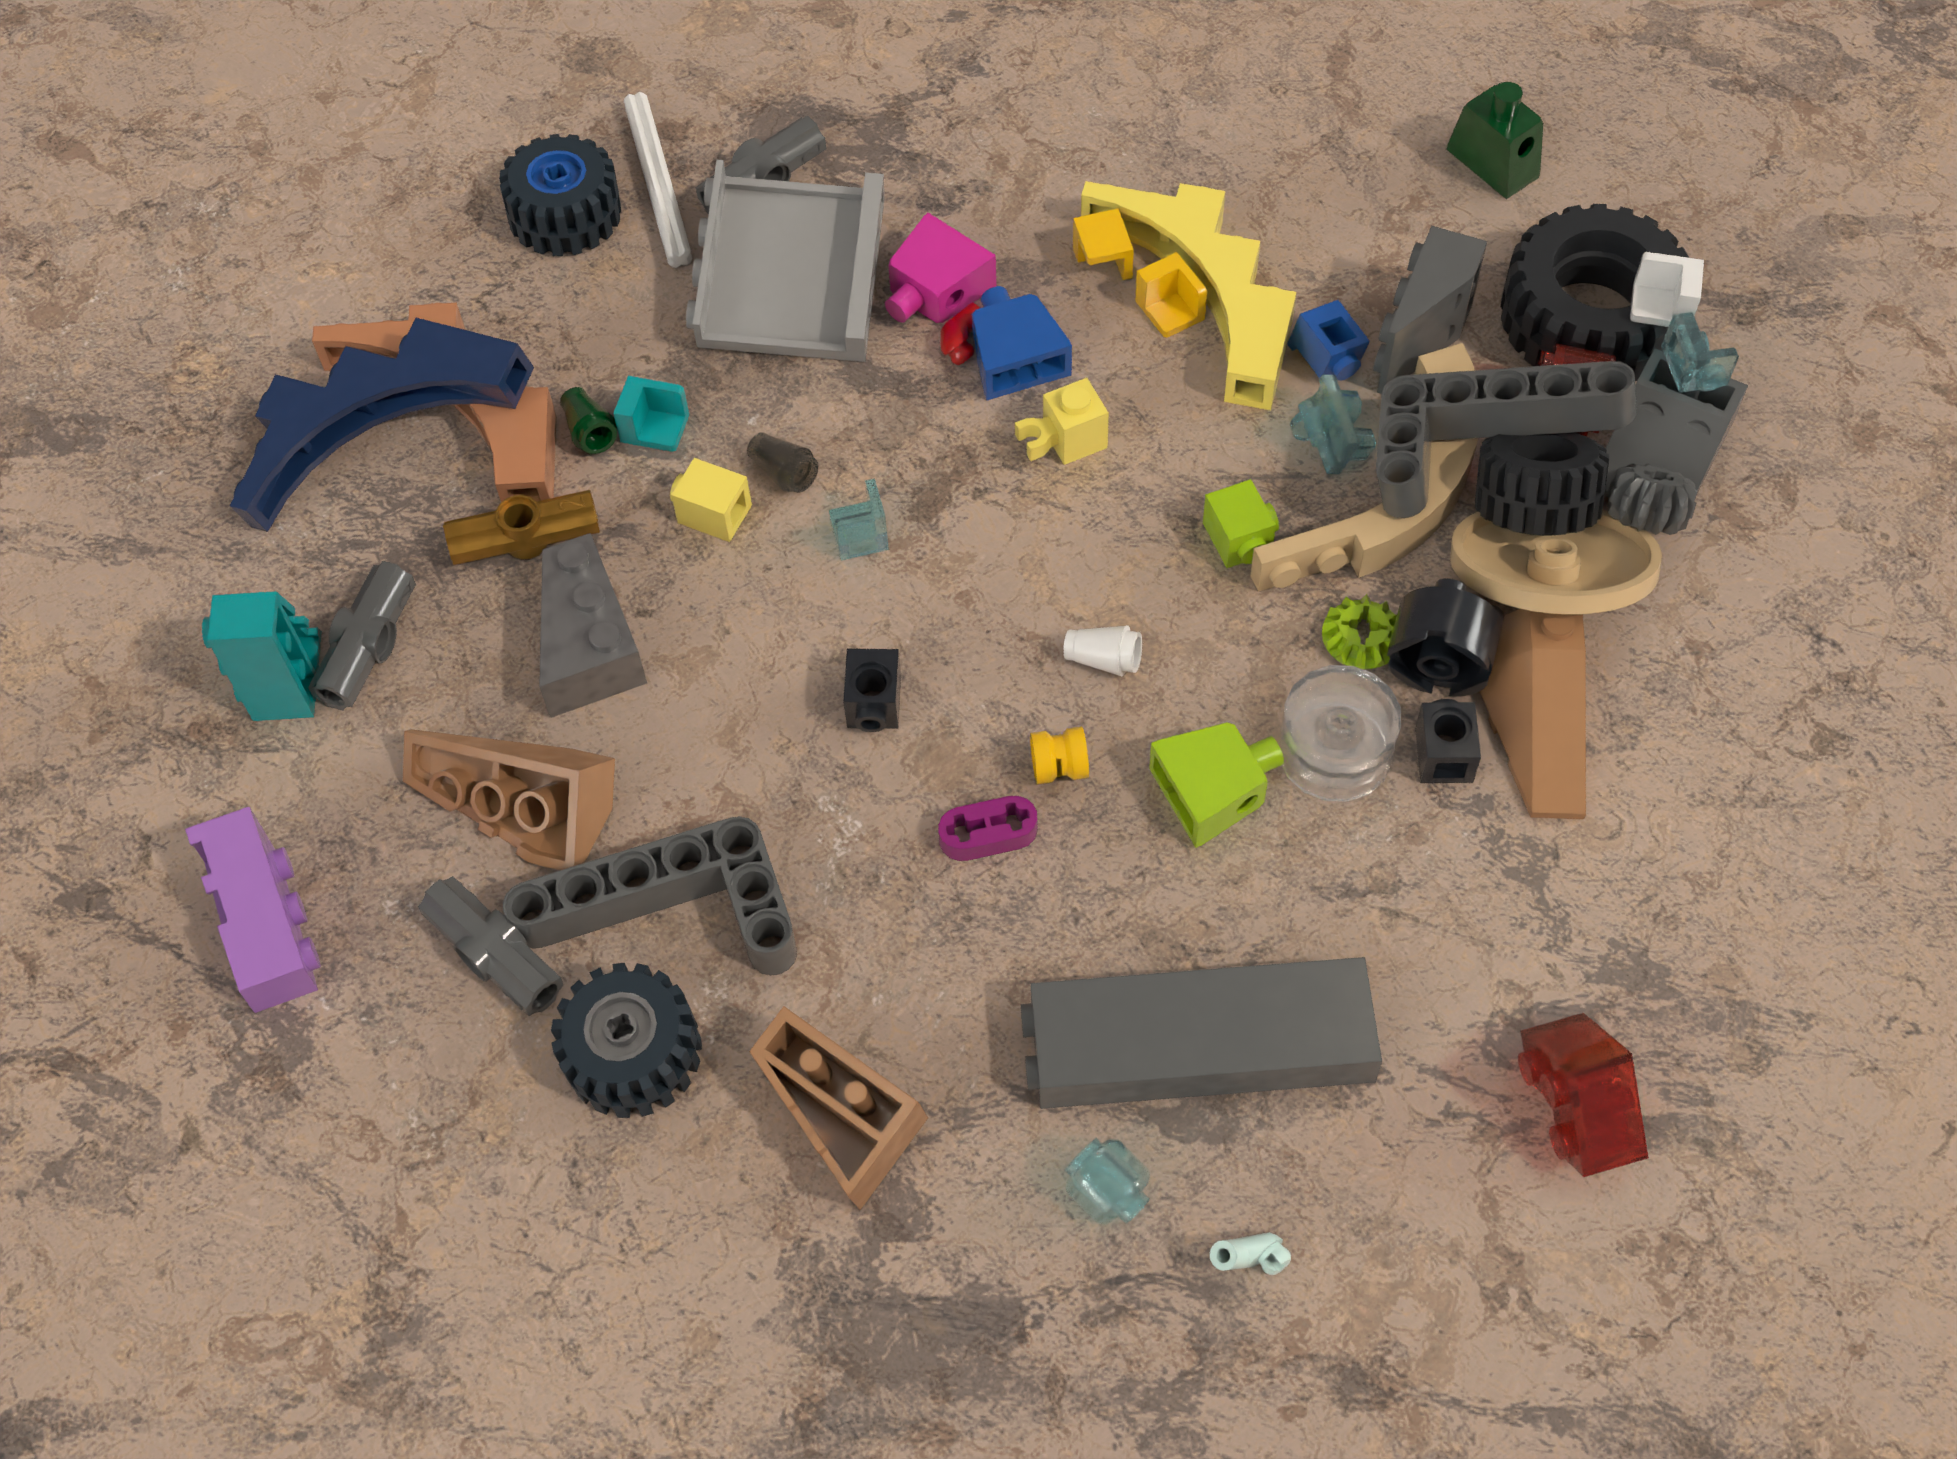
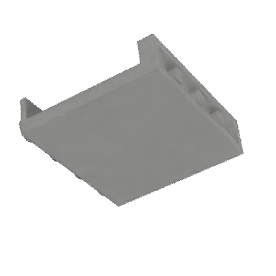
(787, 266)

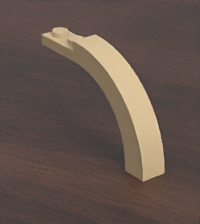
(1374, 537)

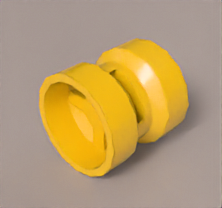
(1059, 755)

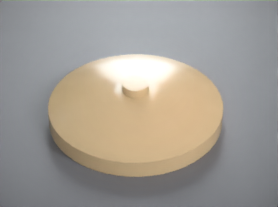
(1557, 574)

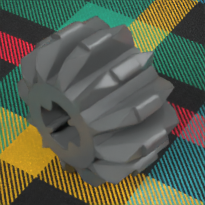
(1651, 499)

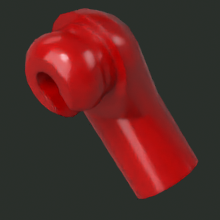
(955, 335)

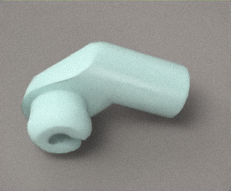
(1249, 1252)

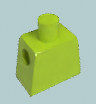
(1213, 777)

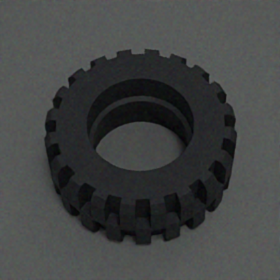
(1577, 248)

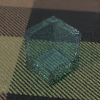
(860, 527)

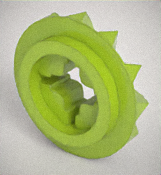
(1342, 638)

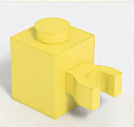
(1071, 423)

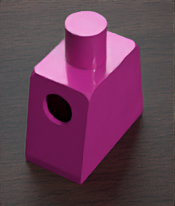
(937, 272)

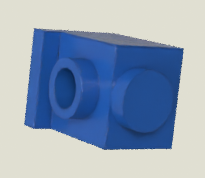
(1329, 340)

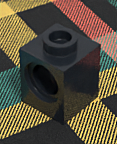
(871, 671)
(1445, 760)

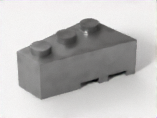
(583, 631)

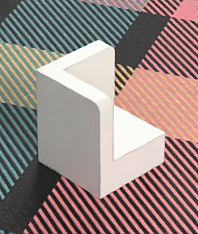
(1665, 288)

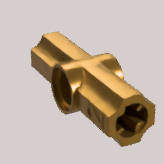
(501, 529)

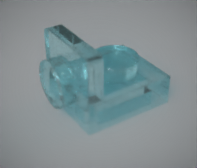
(1690, 358)

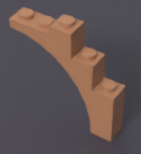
(519, 437)

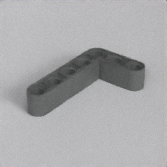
(1489, 404)
(663, 889)

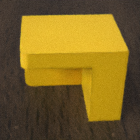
(1103, 239)
(1171, 295)

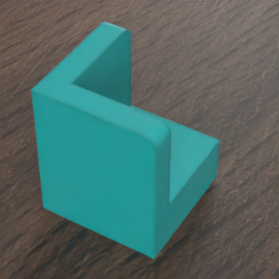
(651, 413)

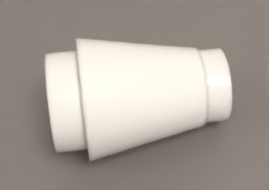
(1106, 648)

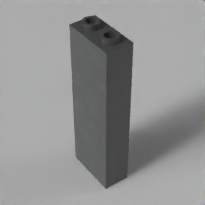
(1201, 1033)

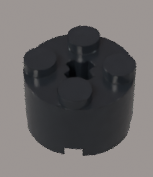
(1445, 639)

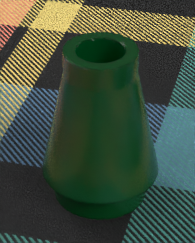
(588, 422)

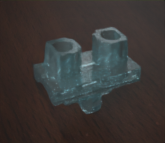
(1328, 424)

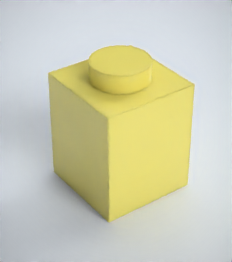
(711, 499)

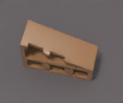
(842, 1104)

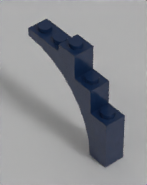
(366, 389)

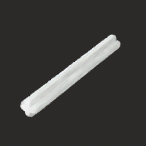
(658, 180)

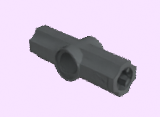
(775, 156)
(362, 635)
(490, 945)

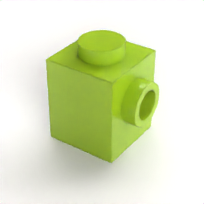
(1239, 522)

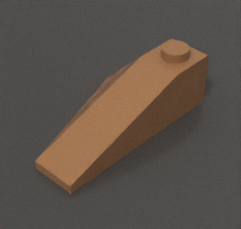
(1541, 709)
(530, 795)

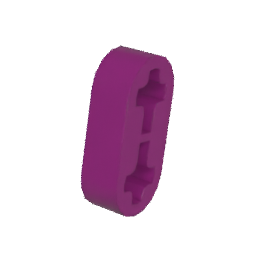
(988, 828)

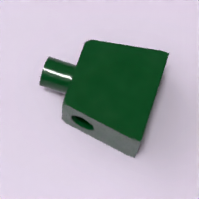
(1499, 139)

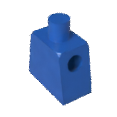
(1017, 343)

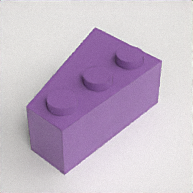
(256, 909)

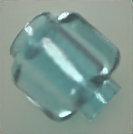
(1108, 1181)

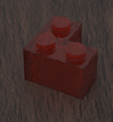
(1591, 1092)

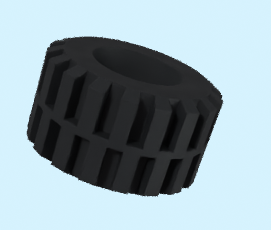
(1541, 482)

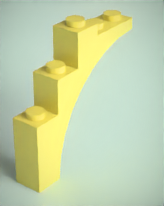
(1249, 316)

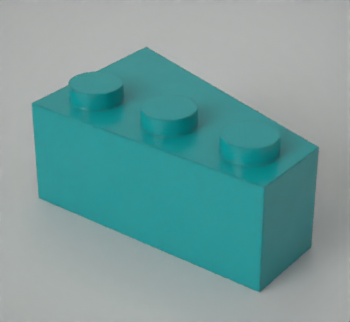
(264, 653)

